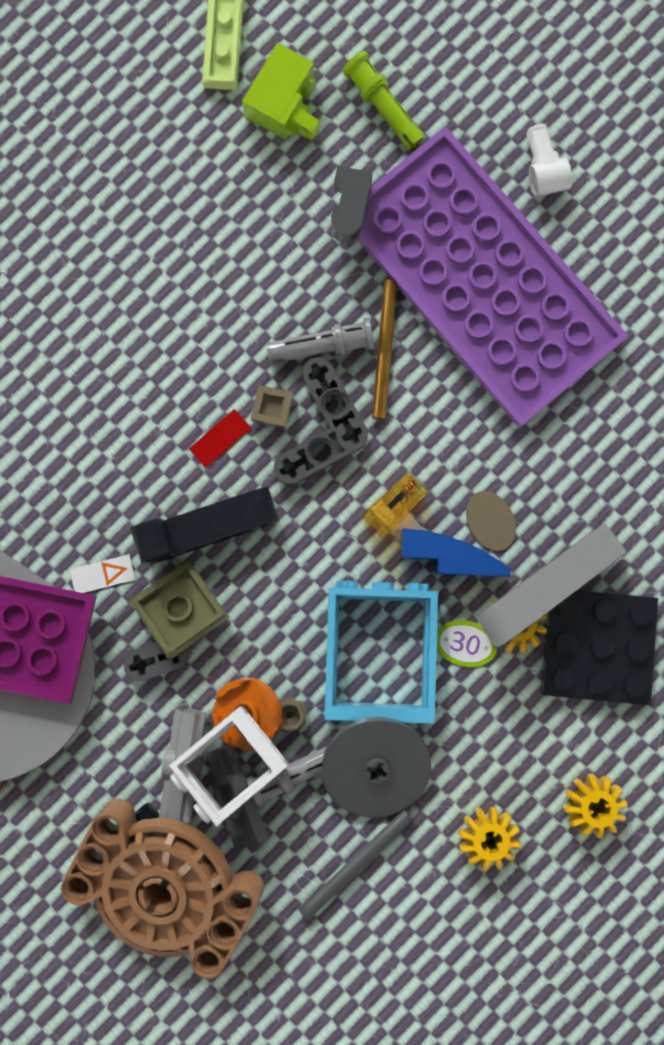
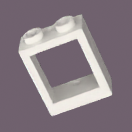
(187, 781)

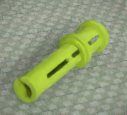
(375, 90)

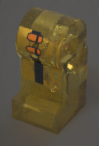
(394, 505)

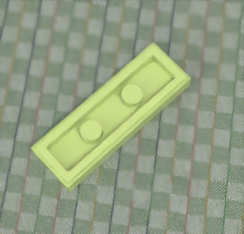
(223, 44)

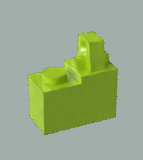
(278, 94)

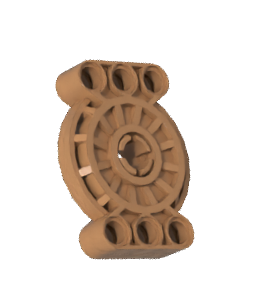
(141, 913)

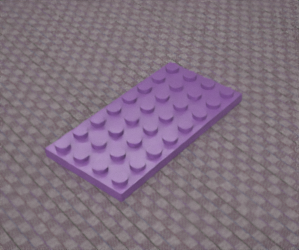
(485, 278)

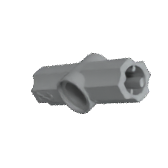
(186, 731)

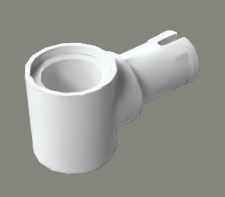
(548, 171)

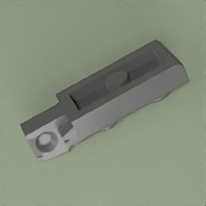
(229, 781)

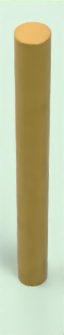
(384, 350)

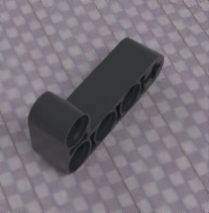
(169, 538)

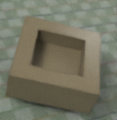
(272, 406)

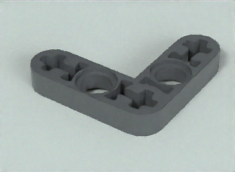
(332, 436)

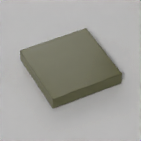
(179, 609)

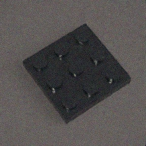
(600, 648)

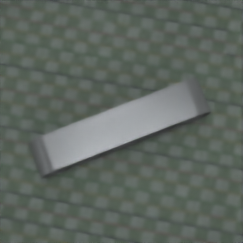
(550, 585)

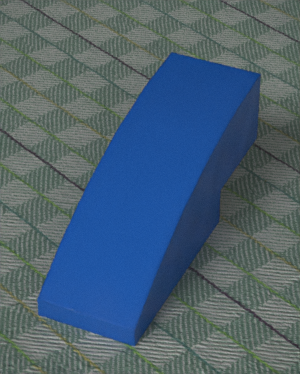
(450, 554)

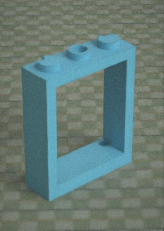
(402, 712)

